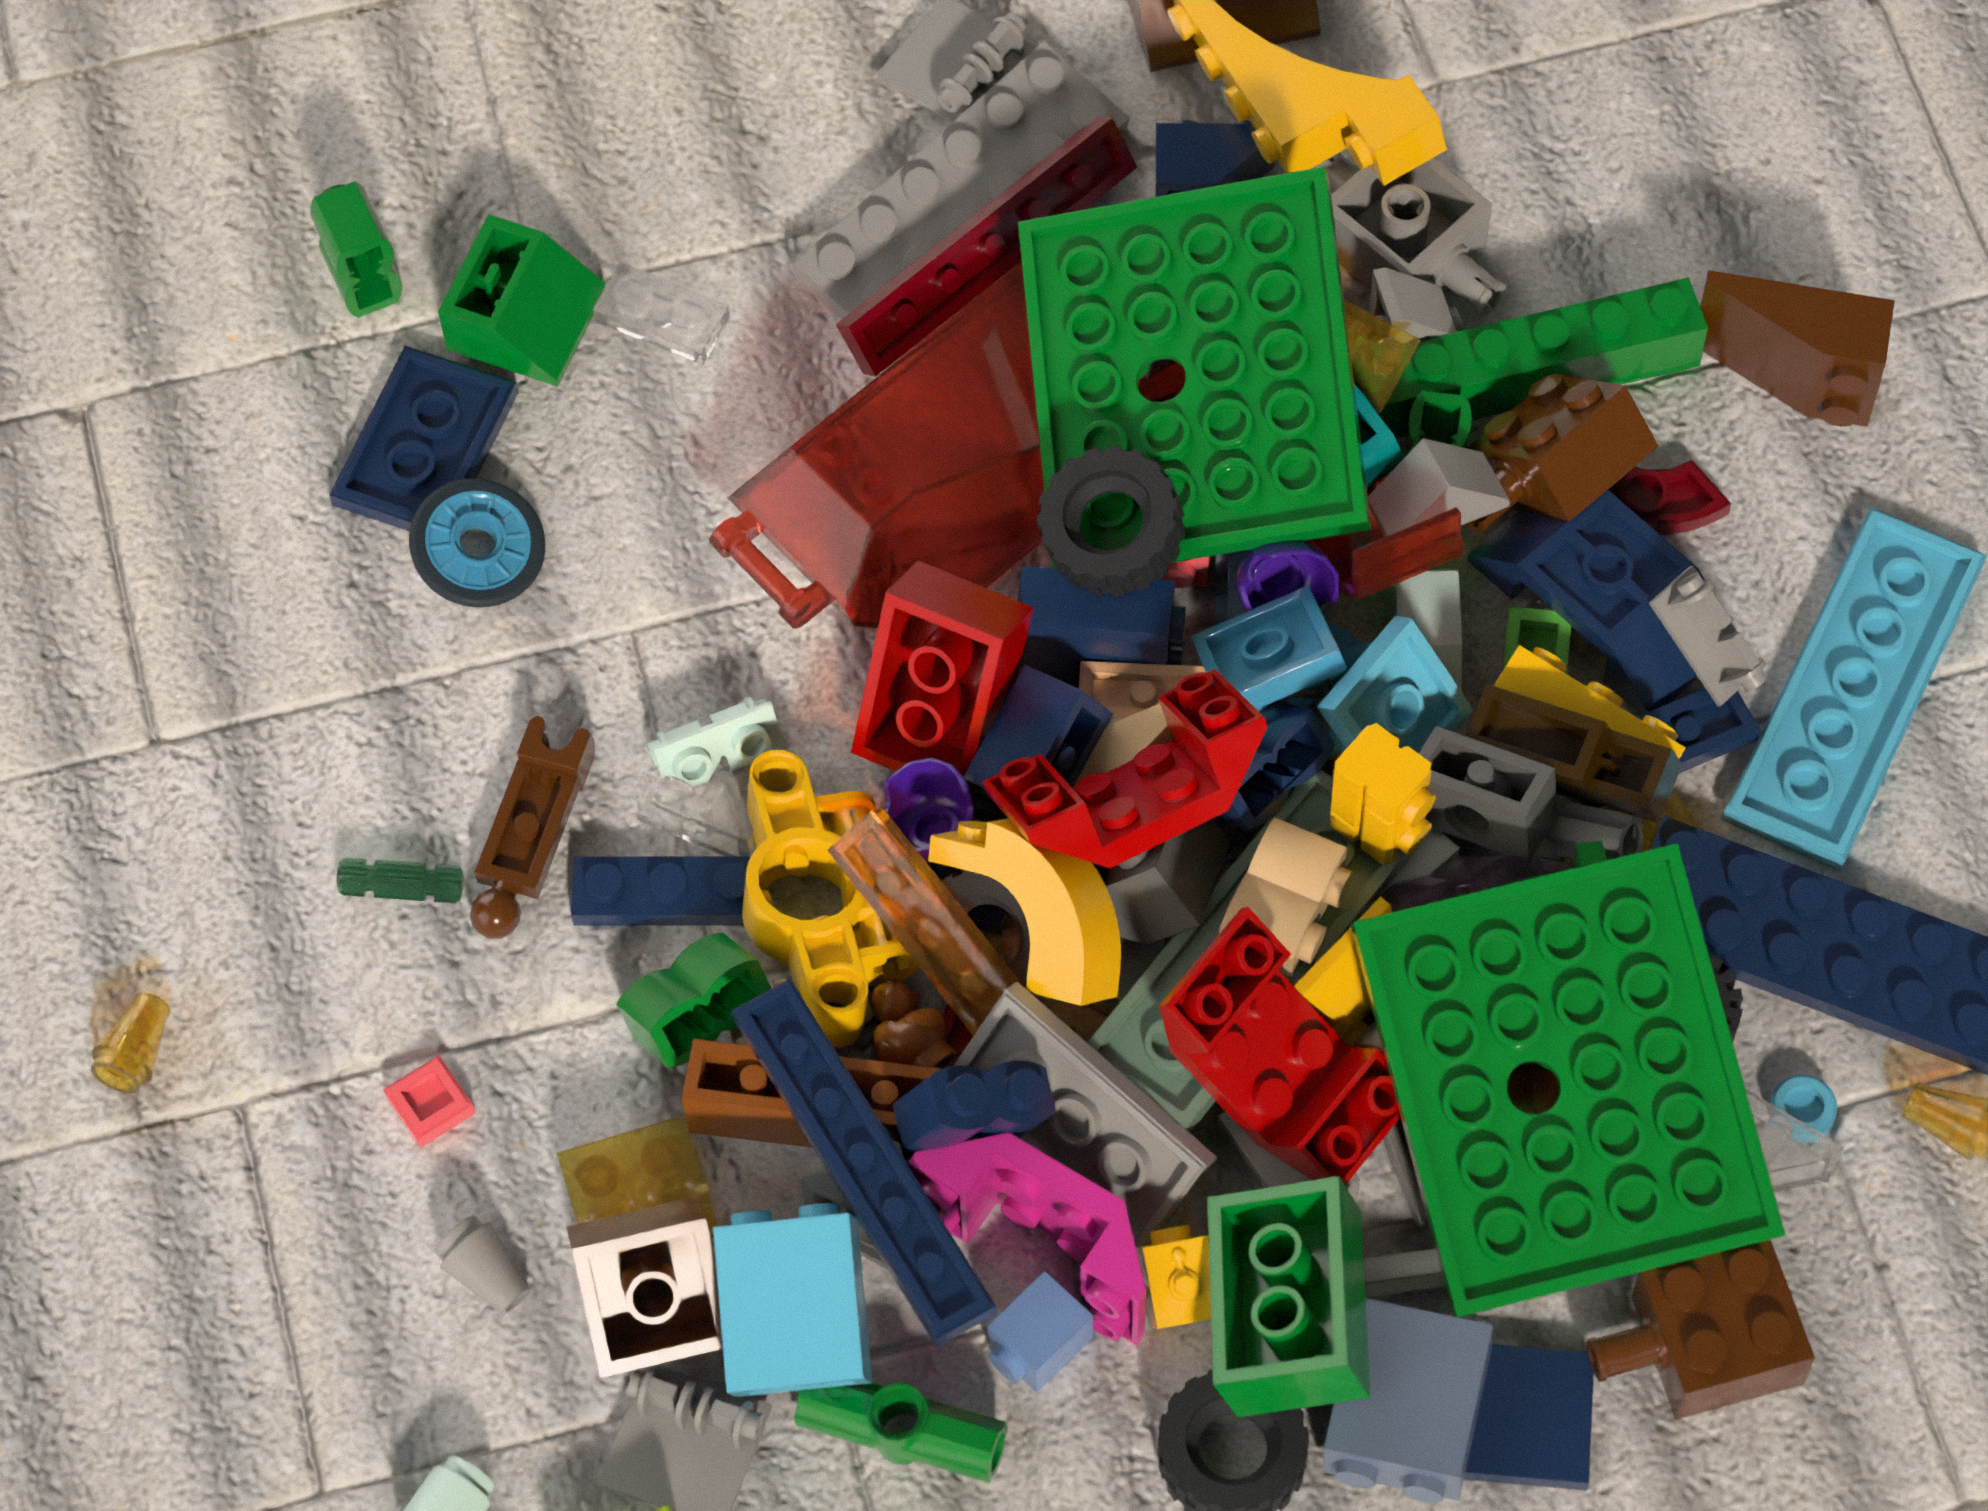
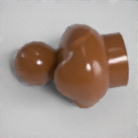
(908, 1033)

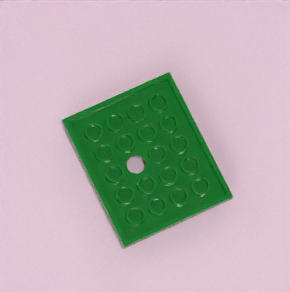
(1253, 308)
(1651, 1122)

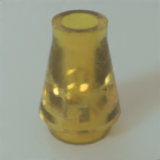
(132, 1044)
(1952, 1118)

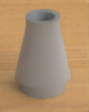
(481, 1263)

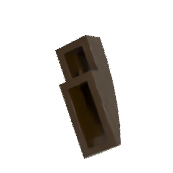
(1582, 749)

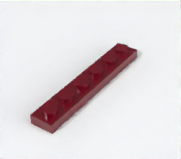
(983, 247)

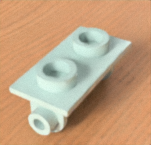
(735, 732)

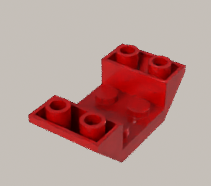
(1150, 797)
(1276, 1057)

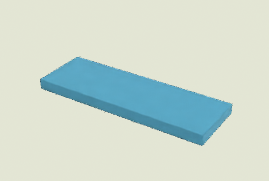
(1854, 689)

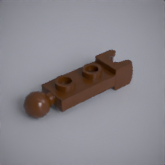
(528, 826)

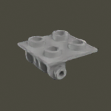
(955, 57)
(683, 1442)

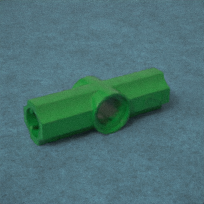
(940, 1438)

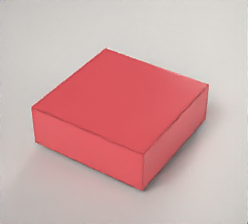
(429, 1101)

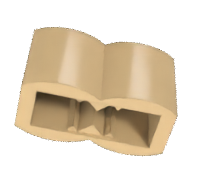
(1291, 887)

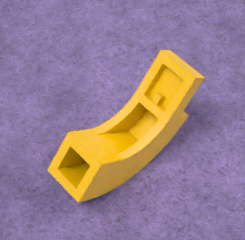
(1064, 903)

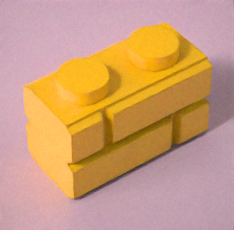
(1381, 795)

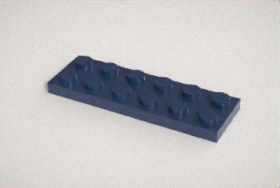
(1838, 947)

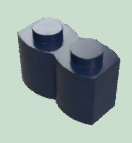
(1287, 756)
(974, 1104)

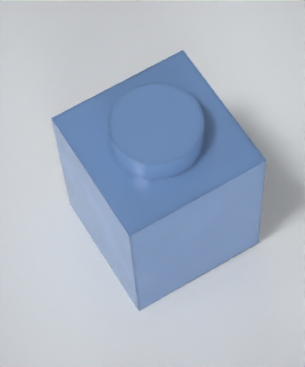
(1038, 1333)

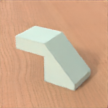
(1434, 606)

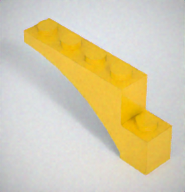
(1310, 109)

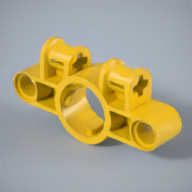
(831, 955)

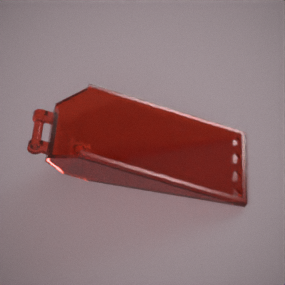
(911, 469)

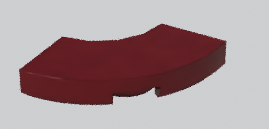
(1672, 498)

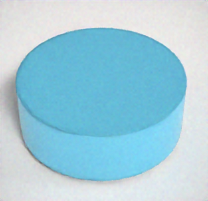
(1807, 1101)

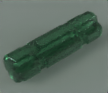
(400, 880)

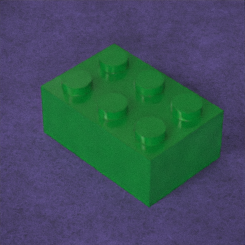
(1288, 1297)

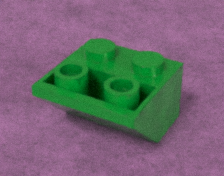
(519, 302)

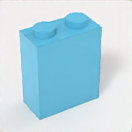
(792, 1301)

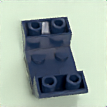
(1600, 581)

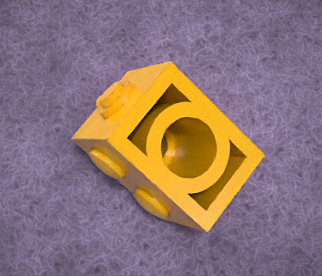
(1176, 1277)

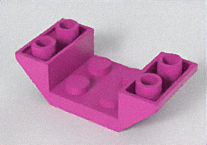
(1044, 1193)

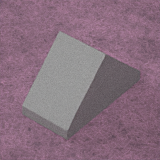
(1434, 481)

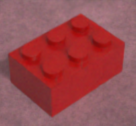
(938, 669)

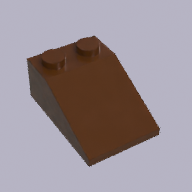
(1800, 343)

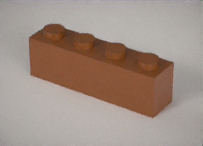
(734, 1098)

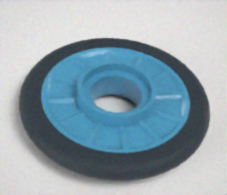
(468, 578)

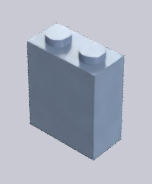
(1420, 1408)

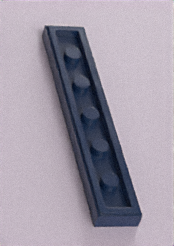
(864, 1163)

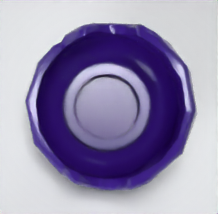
(1284, 568)
(928, 800)

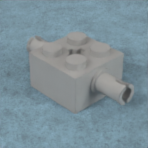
(1414, 225)

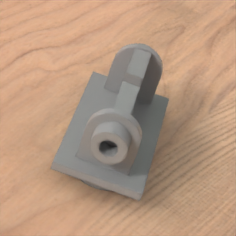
(1708, 637)

